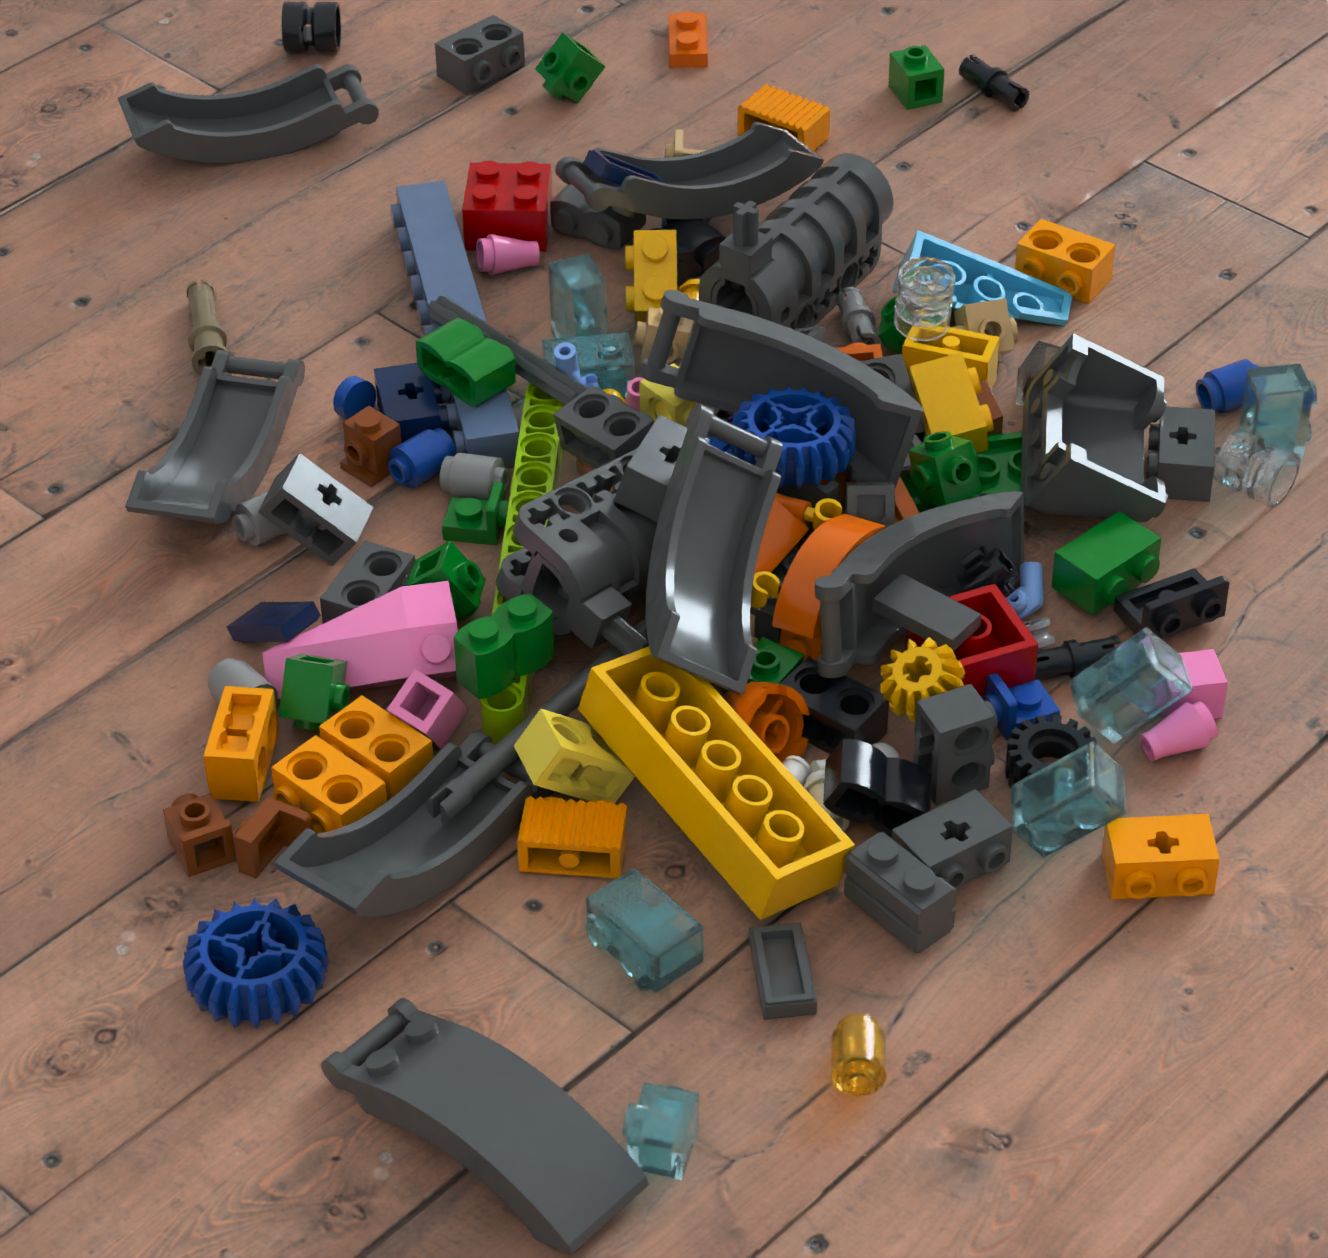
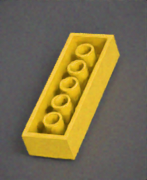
(716, 781)

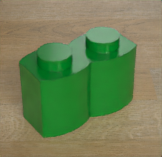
(466, 361)
(504, 646)

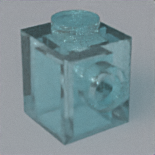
(662, 1129)

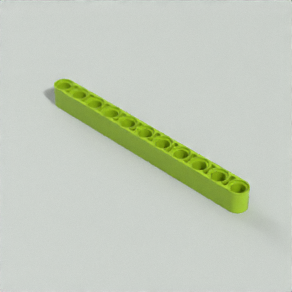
(534, 474)

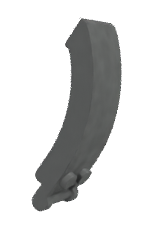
(250, 122)
(703, 184)
(743, 355)
(222, 442)
(922, 548)
(709, 552)
(401, 851)
(493, 1119)

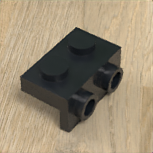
(1173, 603)

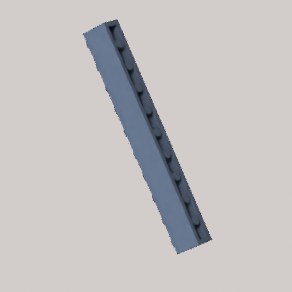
(440, 267)

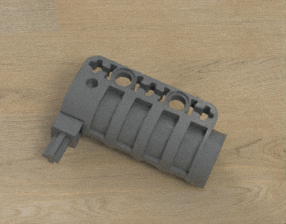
(805, 247)
(584, 561)

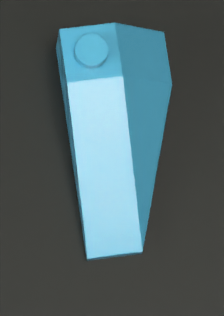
(986, 280)

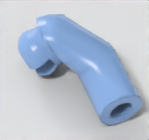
(567, 362)
(1030, 594)

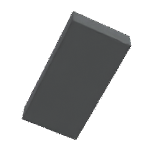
(926, 612)
(782, 971)

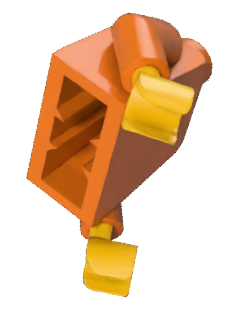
(782, 532)

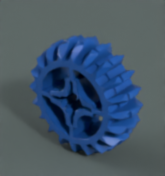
(814, 433)
(255, 962)

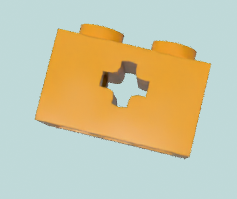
(1160, 856)

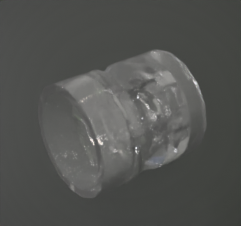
(924, 298)
(1262, 470)

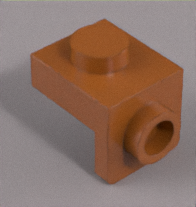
(266, 833)

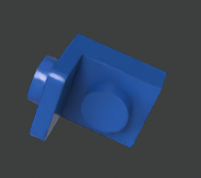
(1018, 703)

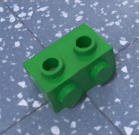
(1106, 562)

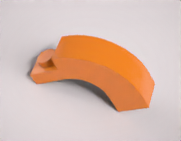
(824, 550)

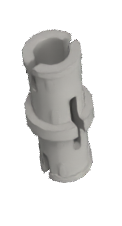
(856, 317)

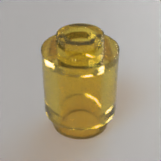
(858, 1055)

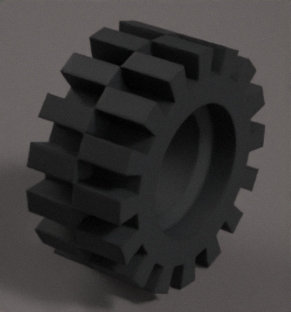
(1041, 741)

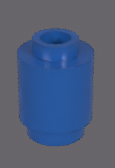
(1224, 387)
(420, 457)

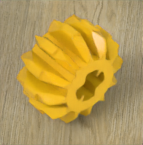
(919, 675)

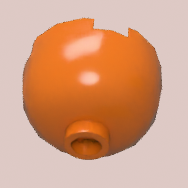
(774, 716)

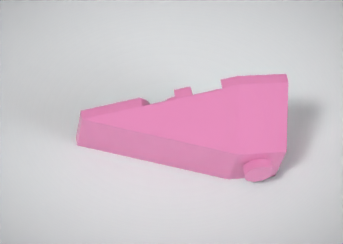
(381, 639)

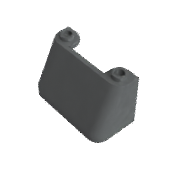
(1088, 435)

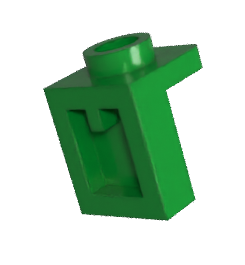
(476, 519)

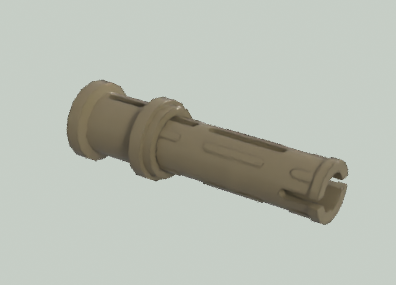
(206, 335)

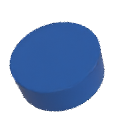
(353, 396)

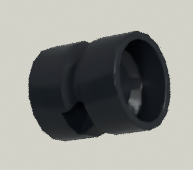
(324, 29)

